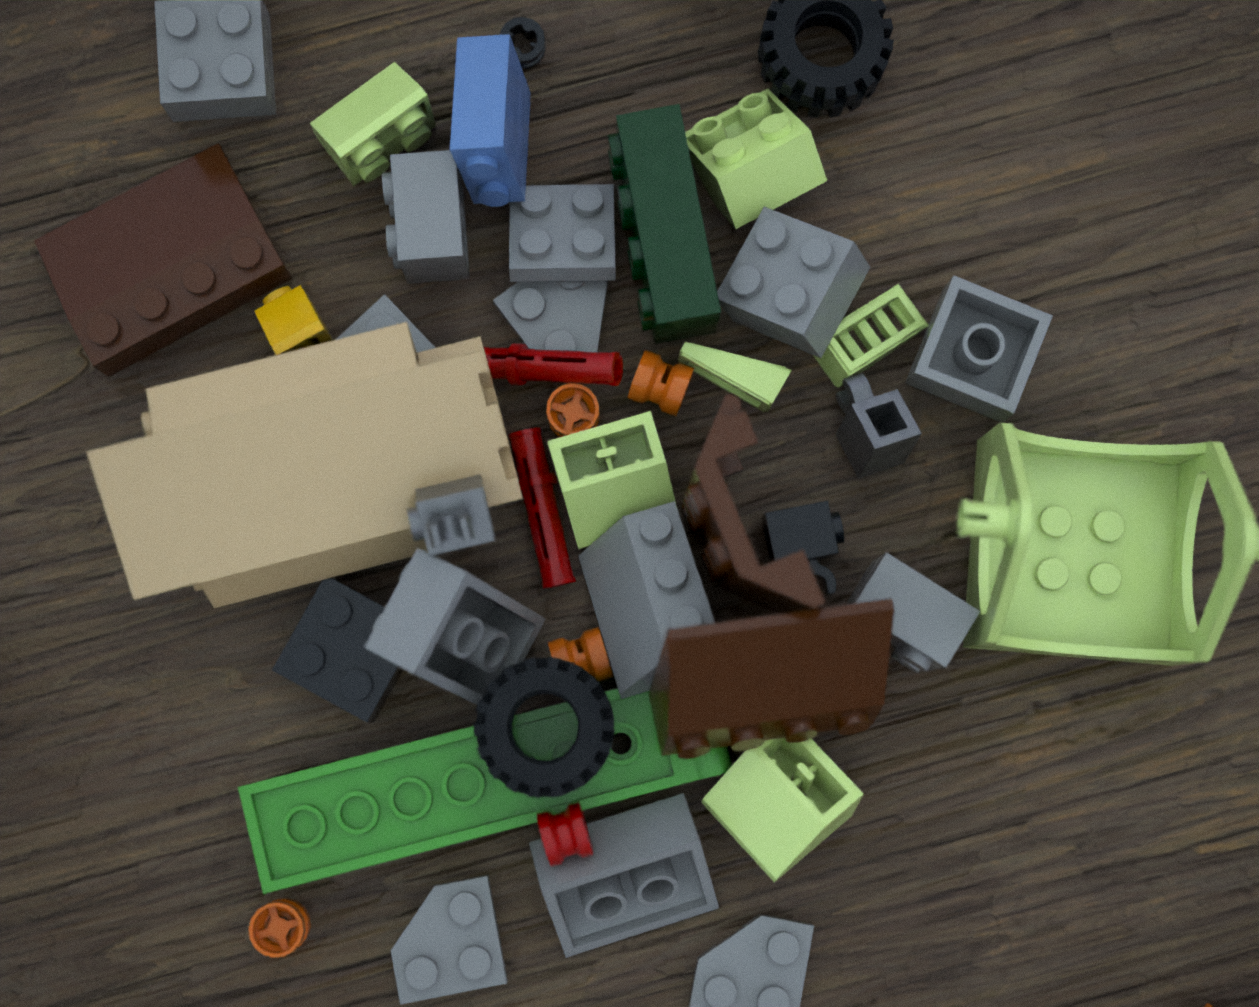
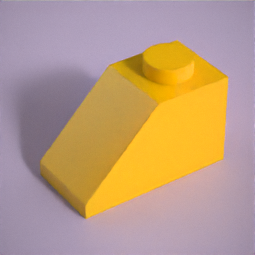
(291, 320)

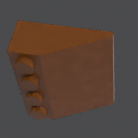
(161, 261)
(771, 678)

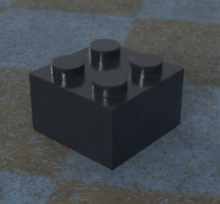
(330, 655)

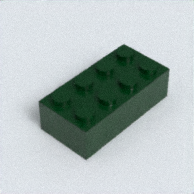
(666, 224)

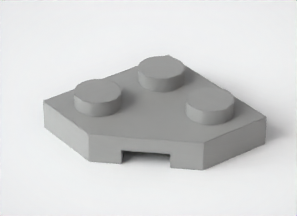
(555, 313)
(450, 943)
(755, 966)

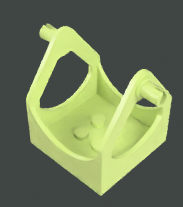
(1095, 547)

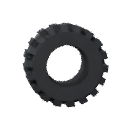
(820, 86)
(496, 737)

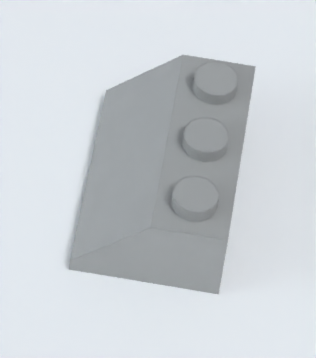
(640, 588)
(641, 877)

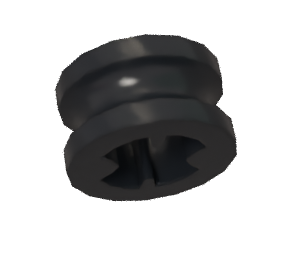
(530, 31)

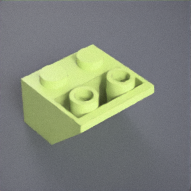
(375, 122)
(754, 157)
(610, 474)
(782, 802)

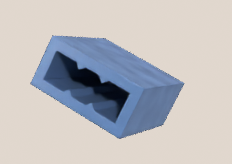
(490, 119)

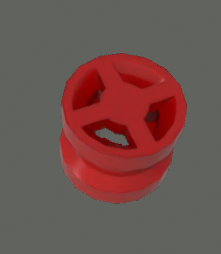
(565, 834)

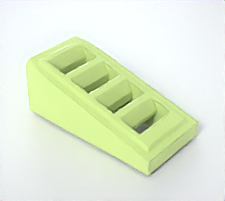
(843, 355)
(742, 376)

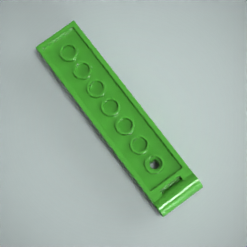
(442, 794)

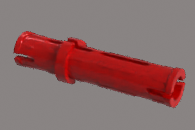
(523, 364)
(541, 507)

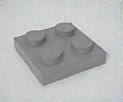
(563, 234)

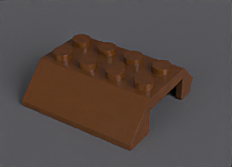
(728, 556)

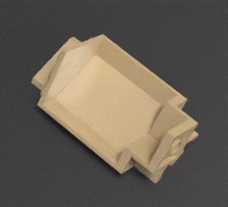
(299, 464)

